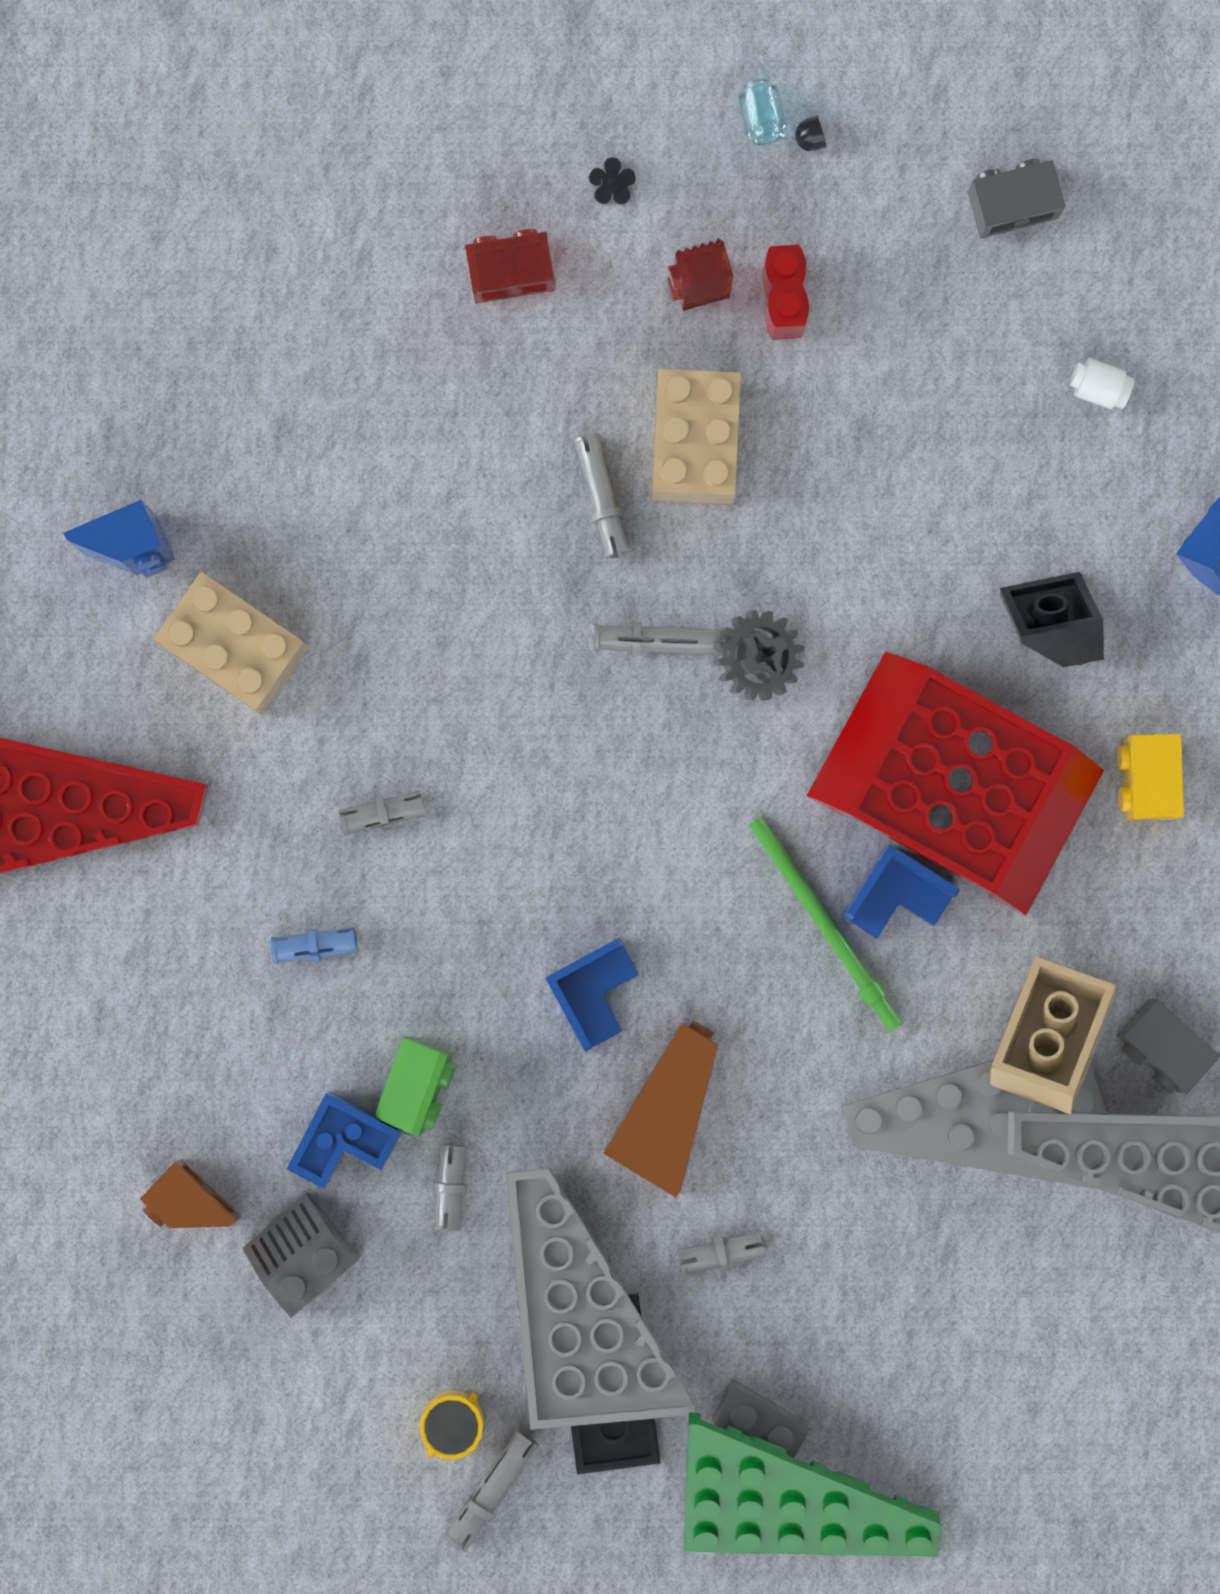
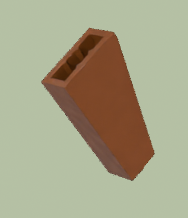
(664, 1117)

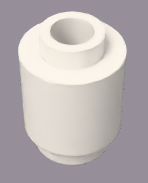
(1102, 384)

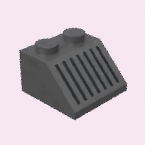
(300, 1255)

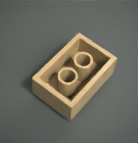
(696, 436)
(231, 643)
(1052, 1035)

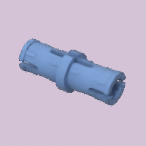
(314, 945)

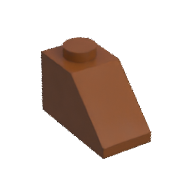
(186, 1201)

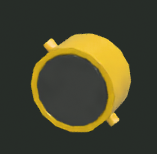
(452, 1424)

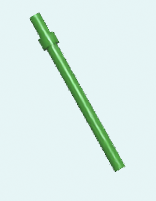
(871, 990)

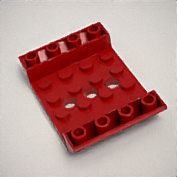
(897, 766)

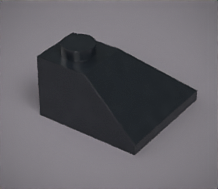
(1057, 619)

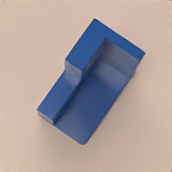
(894, 882)
(581, 990)
(340, 1128)

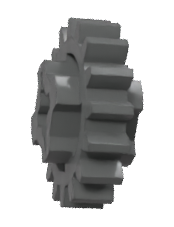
(769, 666)

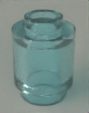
(762, 112)

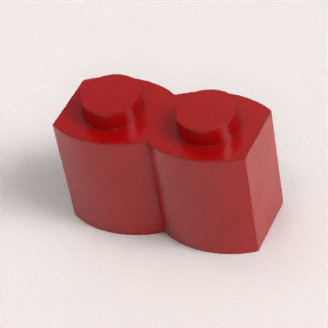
(787, 298)

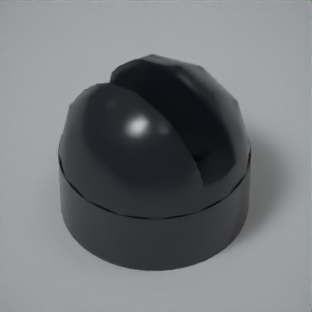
(810, 134)

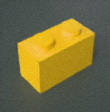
(1151, 777)

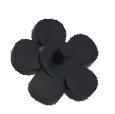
(612, 182)

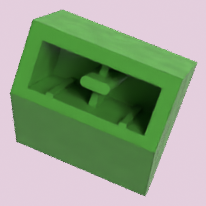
(414, 1086)

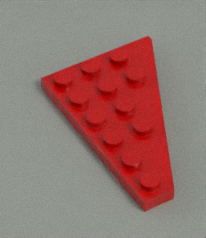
(76, 805)

